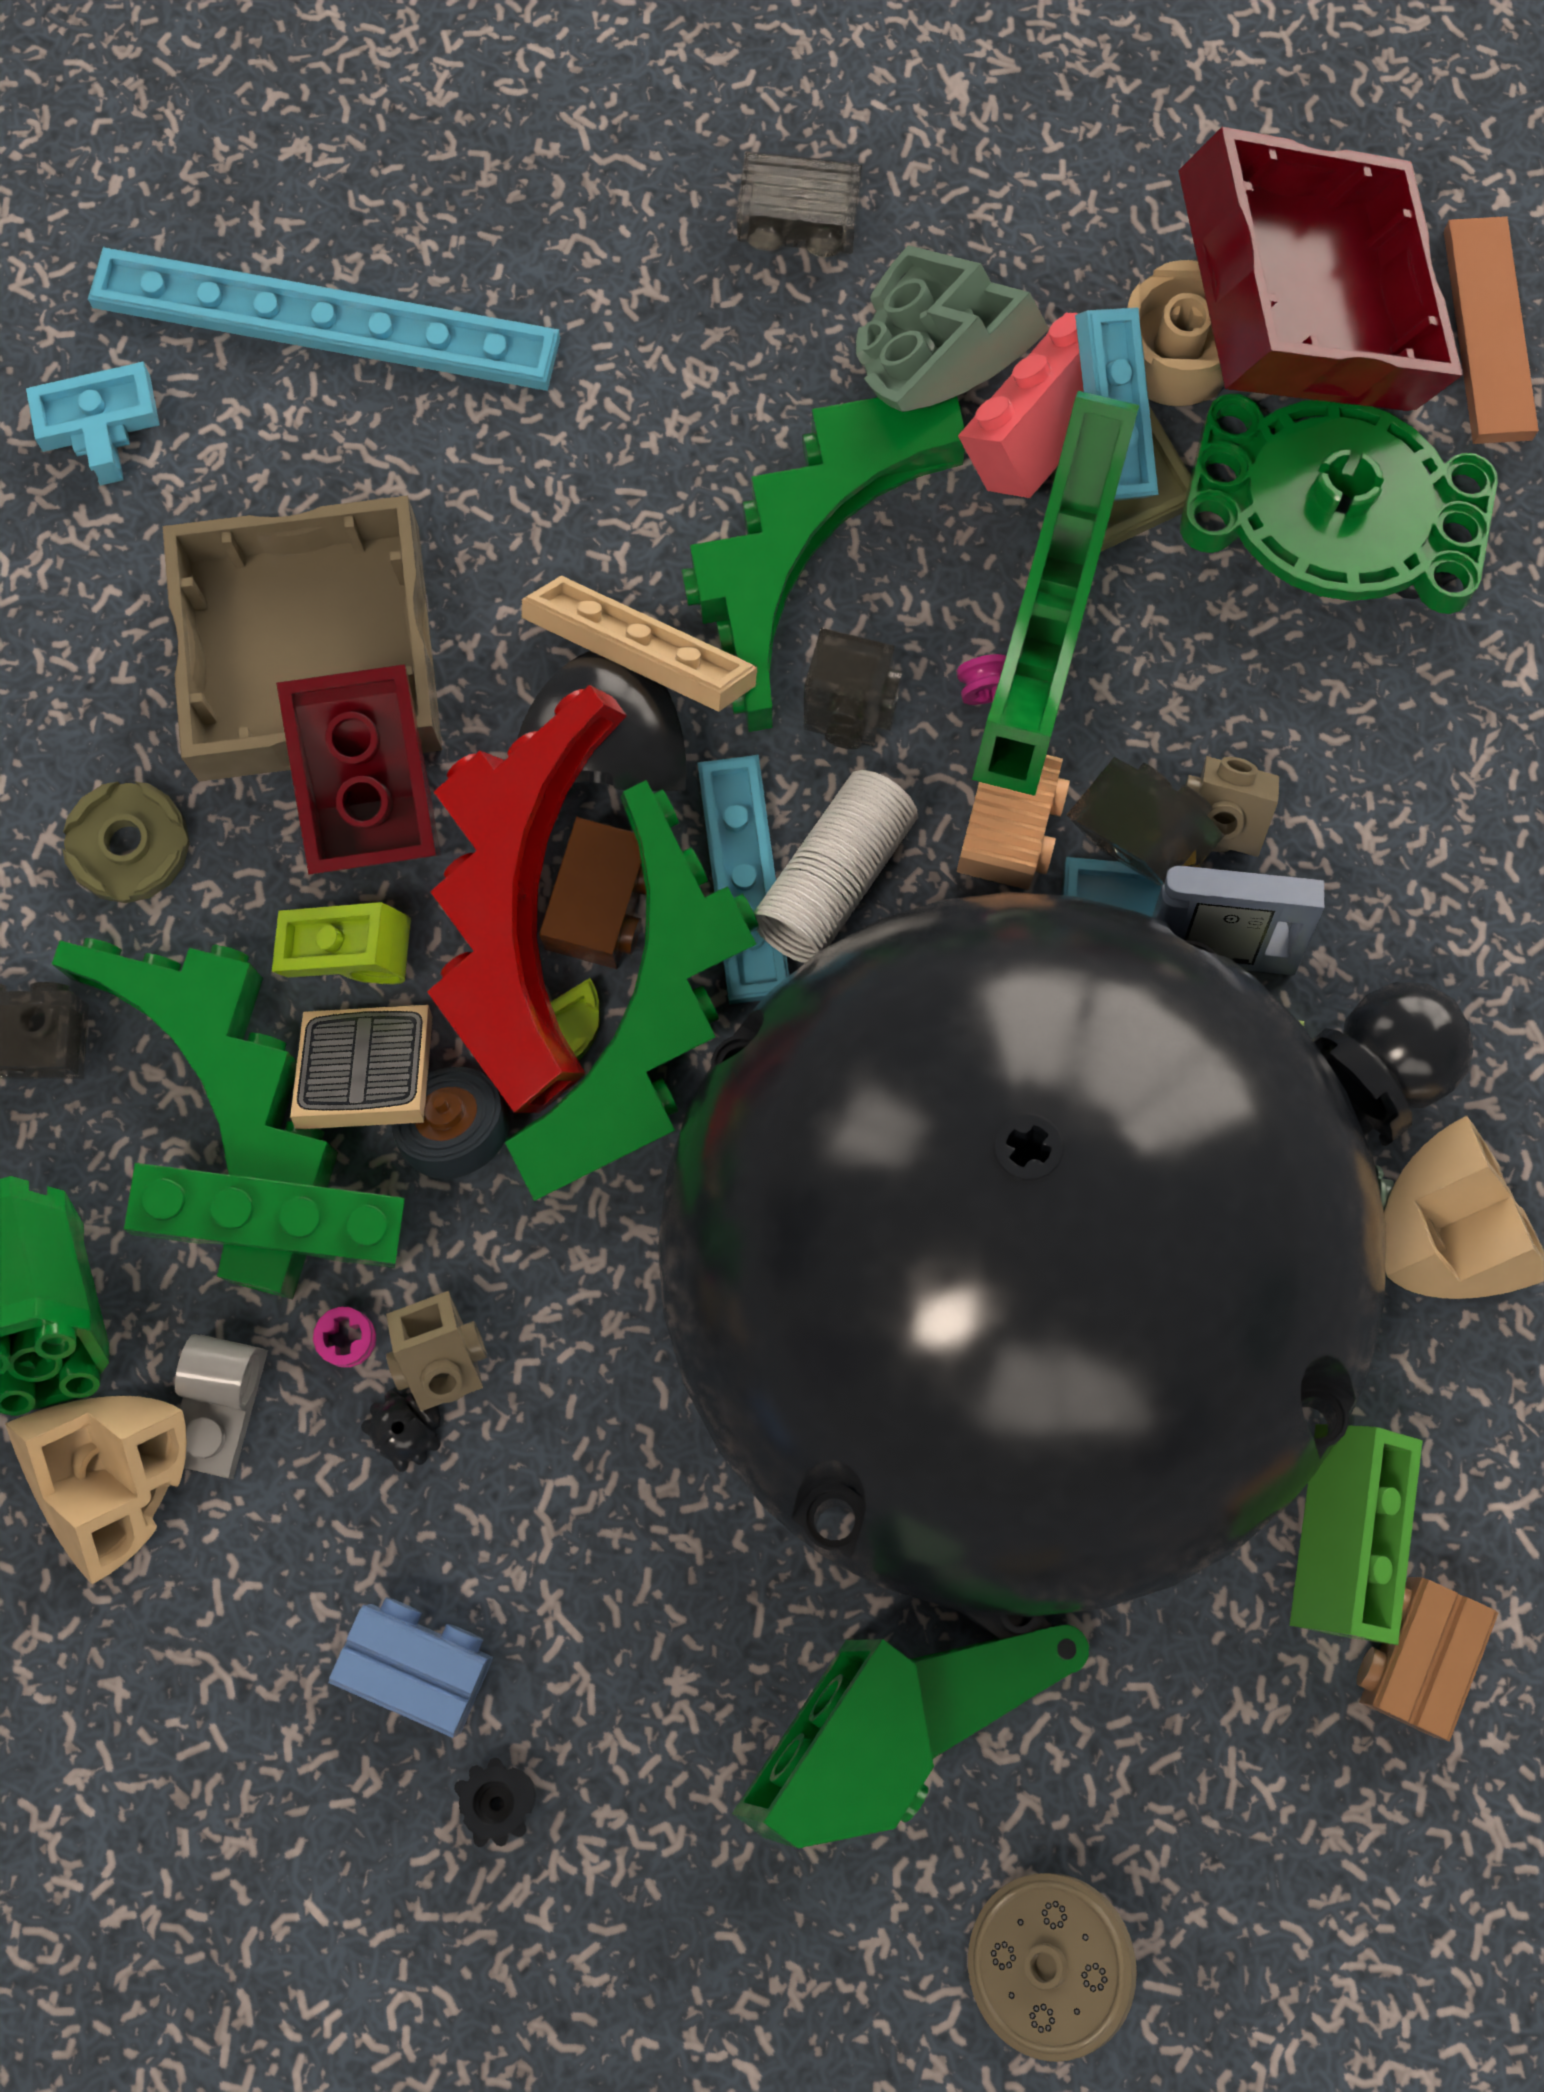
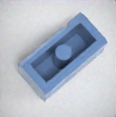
(412, 1667)

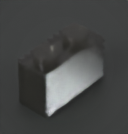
(798, 203)

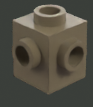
(1240, 800)
(434, 1351)

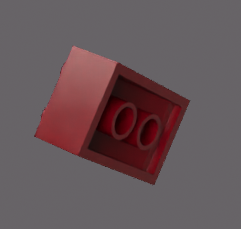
(358, 769)

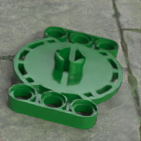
(1295, 480)

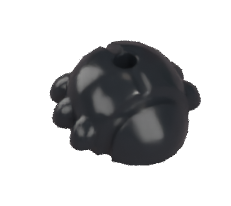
(418, 1431)
(482, 1788)

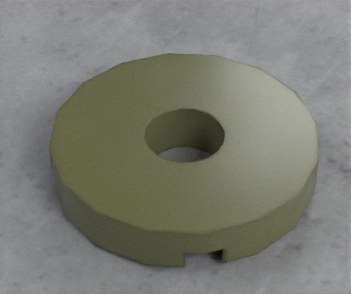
(149, 866)

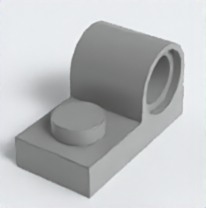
(217, 1401)

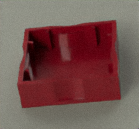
(1317, 272)

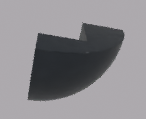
(642, 746)

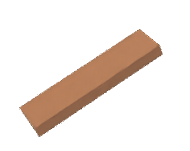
(1490, 330)

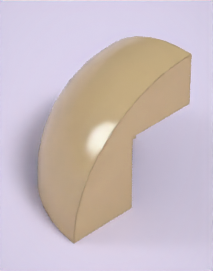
(1457, 1223)
(101, 1473)

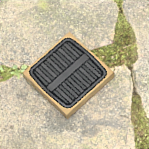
(362, 1067)

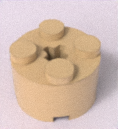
(1177, 336)

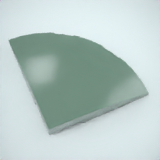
(942, 329)

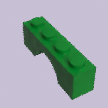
(264, 1215)

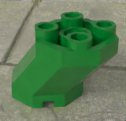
(48, 1302)

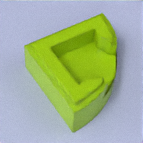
(578, 1016)

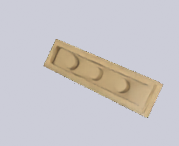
(640, 643)

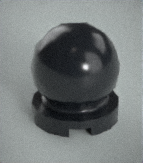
(1398, 1054)

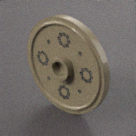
(1052, 1967)

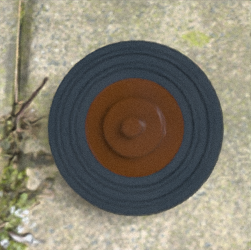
(461, 1125)

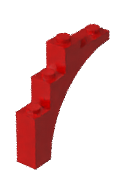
(491, 896)

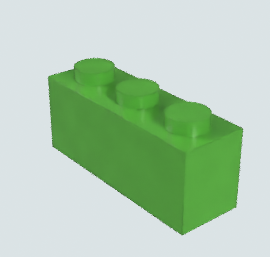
(1357, 1536)

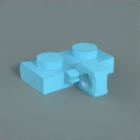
(94, 415)

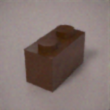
(596, 896)

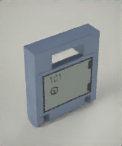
(1243, 914)

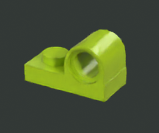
(350, 940)

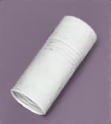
(845, 856)

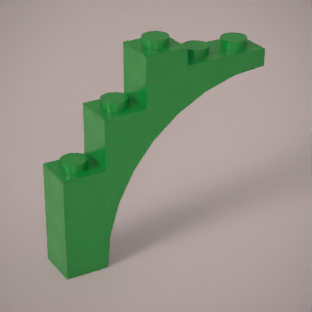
(850, 460)
(1055, 594)
(685, 934)
(245, 1081)

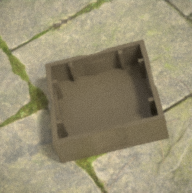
(287, 604)

